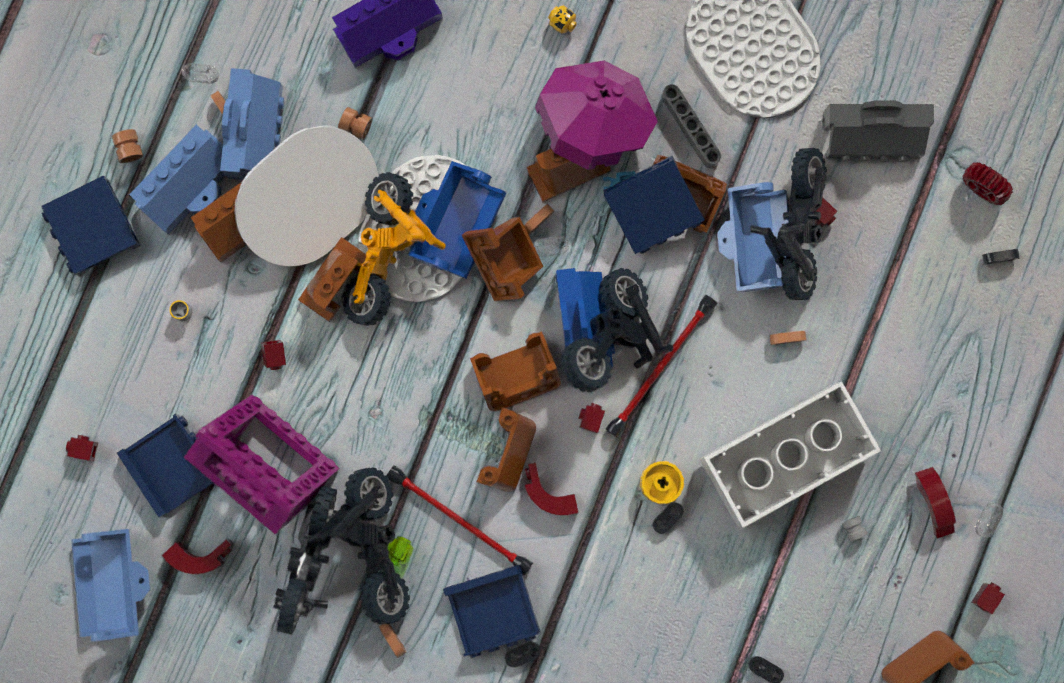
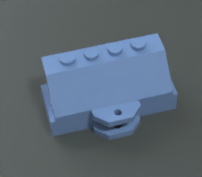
(250, 122)
(182, 180)
(753, 261)
(107, 585)

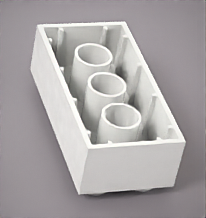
(789, 454)

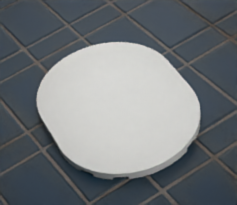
(754, 53)
(305, 195)
(409, 278)

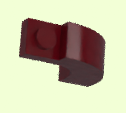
(937, 501)
(555, 505)
(188, 563)

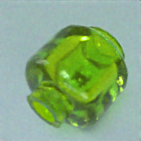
(400, 550)

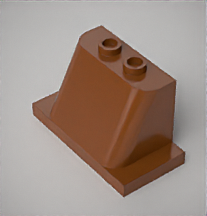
(557, 175)
(504, 258)
(331, 277)

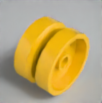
(673, 482)

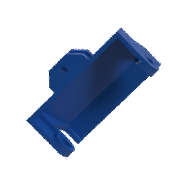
(458, 206)
(579, 303)

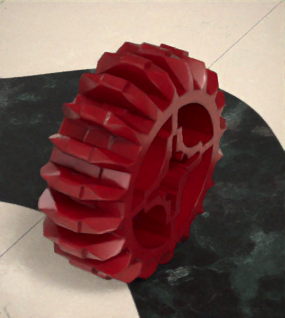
(987, 183)

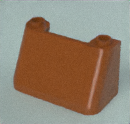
(705, 190)
(517, 374)
(515, 453)
(925, 659)

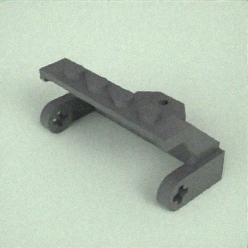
(878, 130)

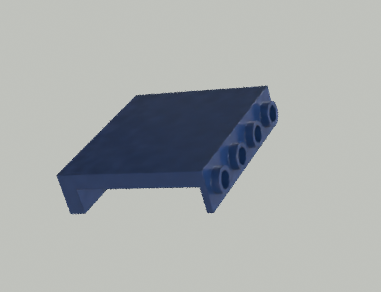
(653, 205)
(89, 225)
(160, 466)
(493, 611)

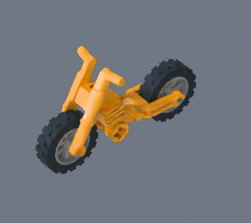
(382, 246)

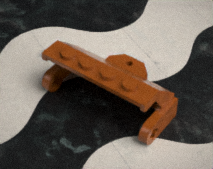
(219, 227)

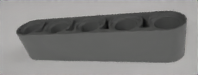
(691, 135)

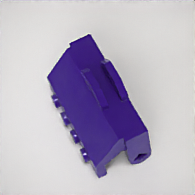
(383, 27)

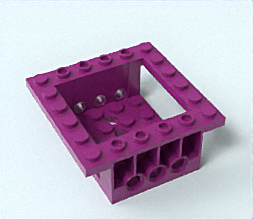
(247, 476)

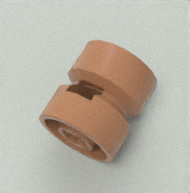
(355, 123)
(127, 144)

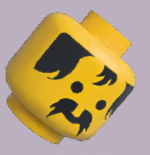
(562, 19)

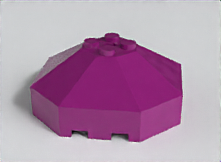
(591, 127)

